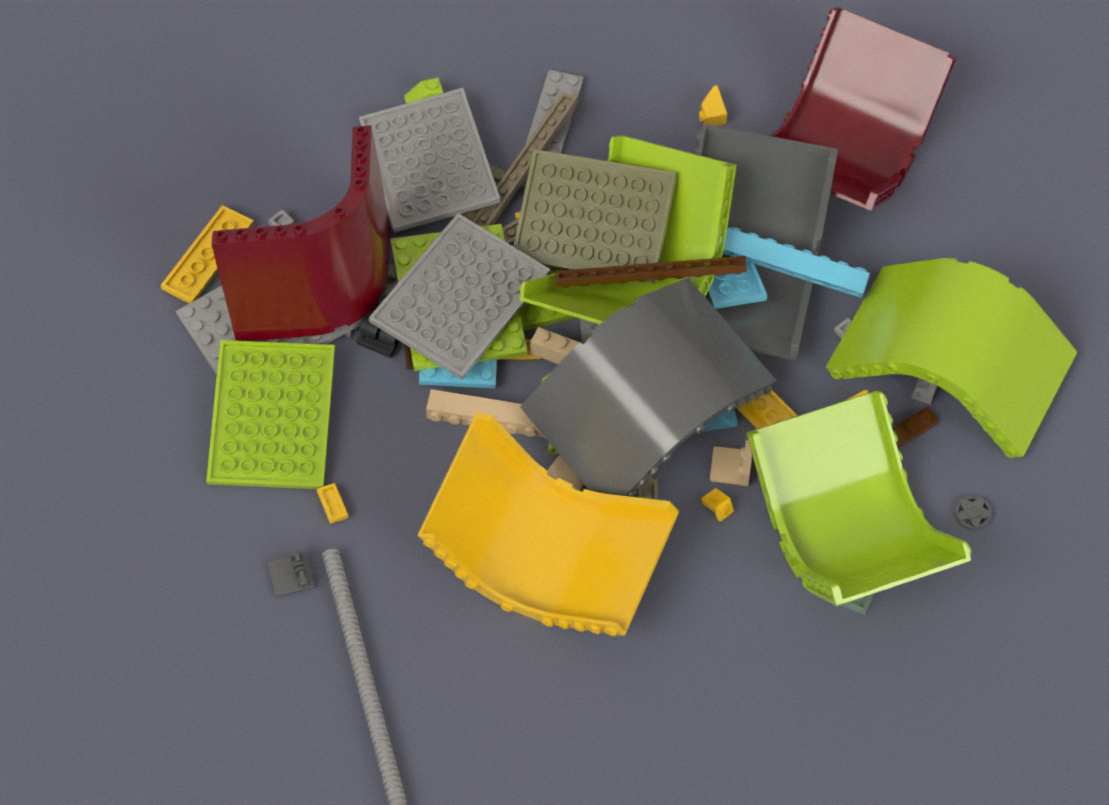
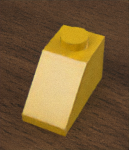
(713, 109)

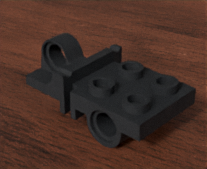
(375, 338)

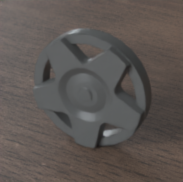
(973, 512)

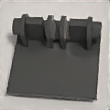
(290, 574)

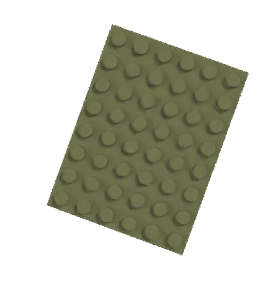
(593, 212)

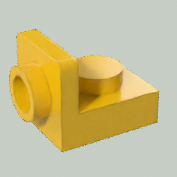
(718, 503)

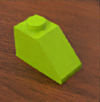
(424, 90)

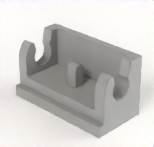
(924, 391)

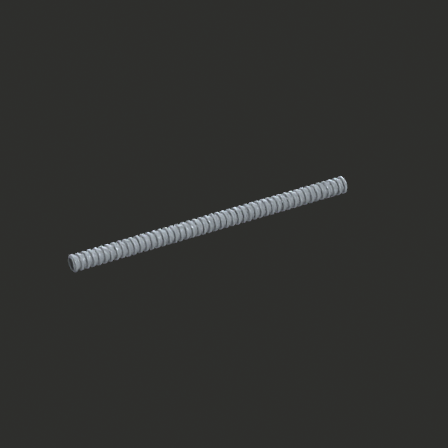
(364, 678)

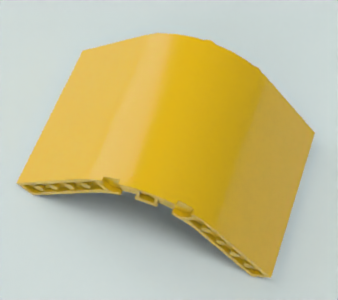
(541, 542)

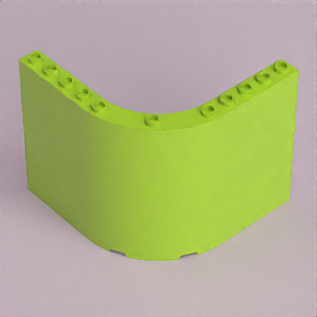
(693, 230)
(965, 334)
(846, 502)

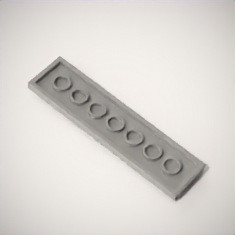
(554, 85)

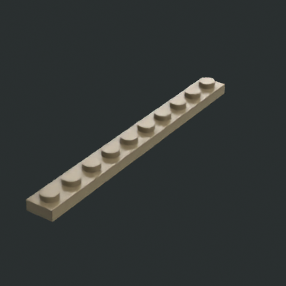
(520, 168)

